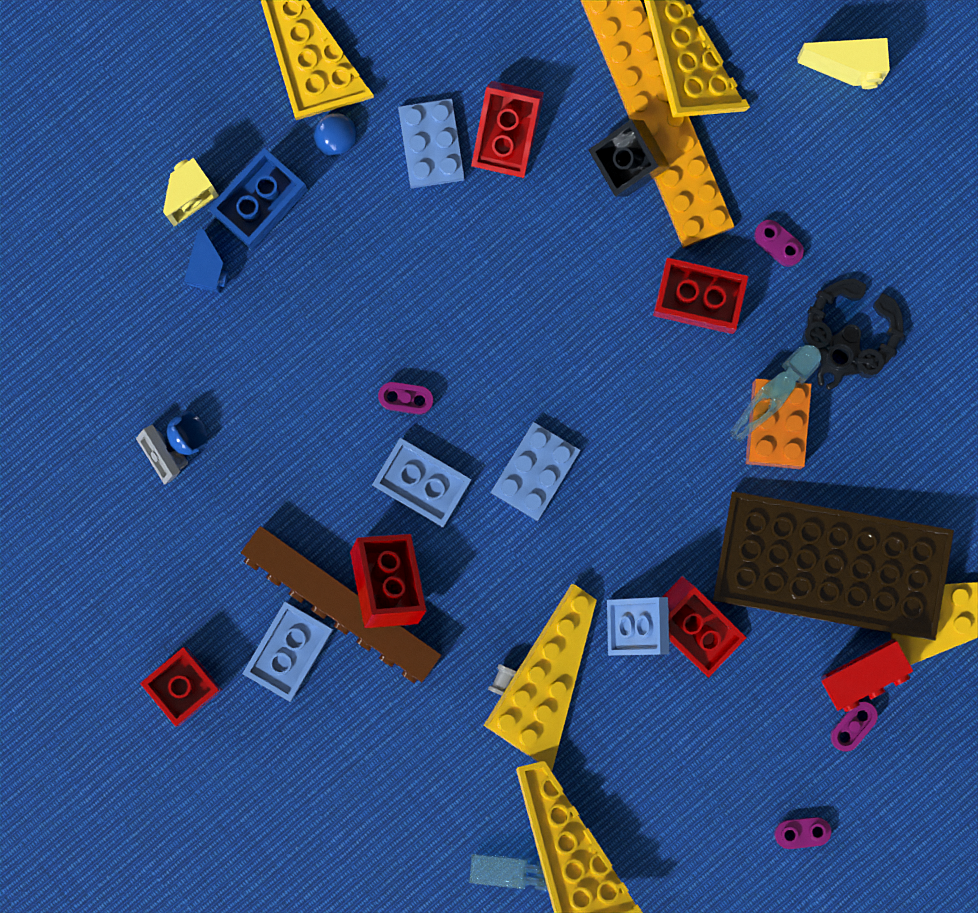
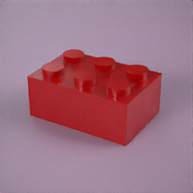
(700, 296)
(387, 581)
(867, 675)

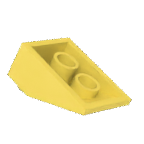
(851, 61)

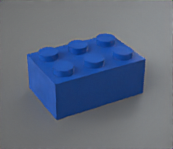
(258, 199)

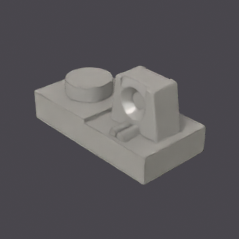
(165, 463)

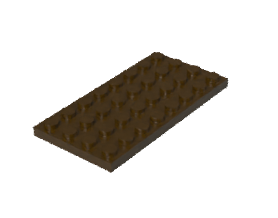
(833, 565)

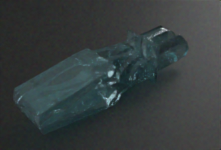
(798, 368)
(506, 872)

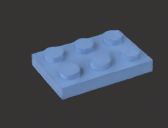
(431, 143)
(535, 471)
(421, 482)
(638, 626)
(287, 651)

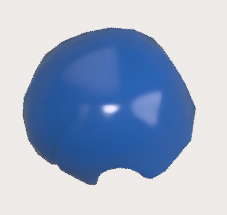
(334, 134)
(186, 433)

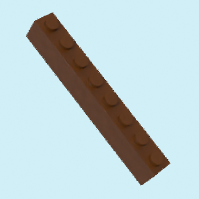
(339, 603)

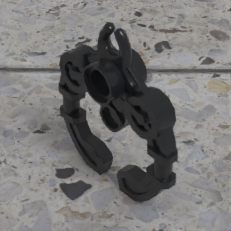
(847, 341)

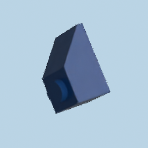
(205, 265)

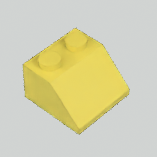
(187, 191)

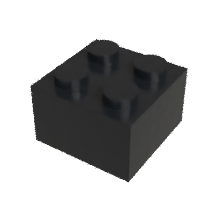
(629, 158)

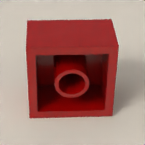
(181, 686)

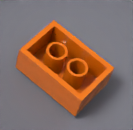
(783, 436)

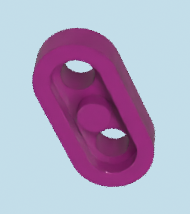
(776, 245)
(406, 398)
(854, 727)
(802, 832)

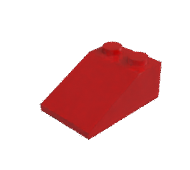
(507, 128)
(700, 628)

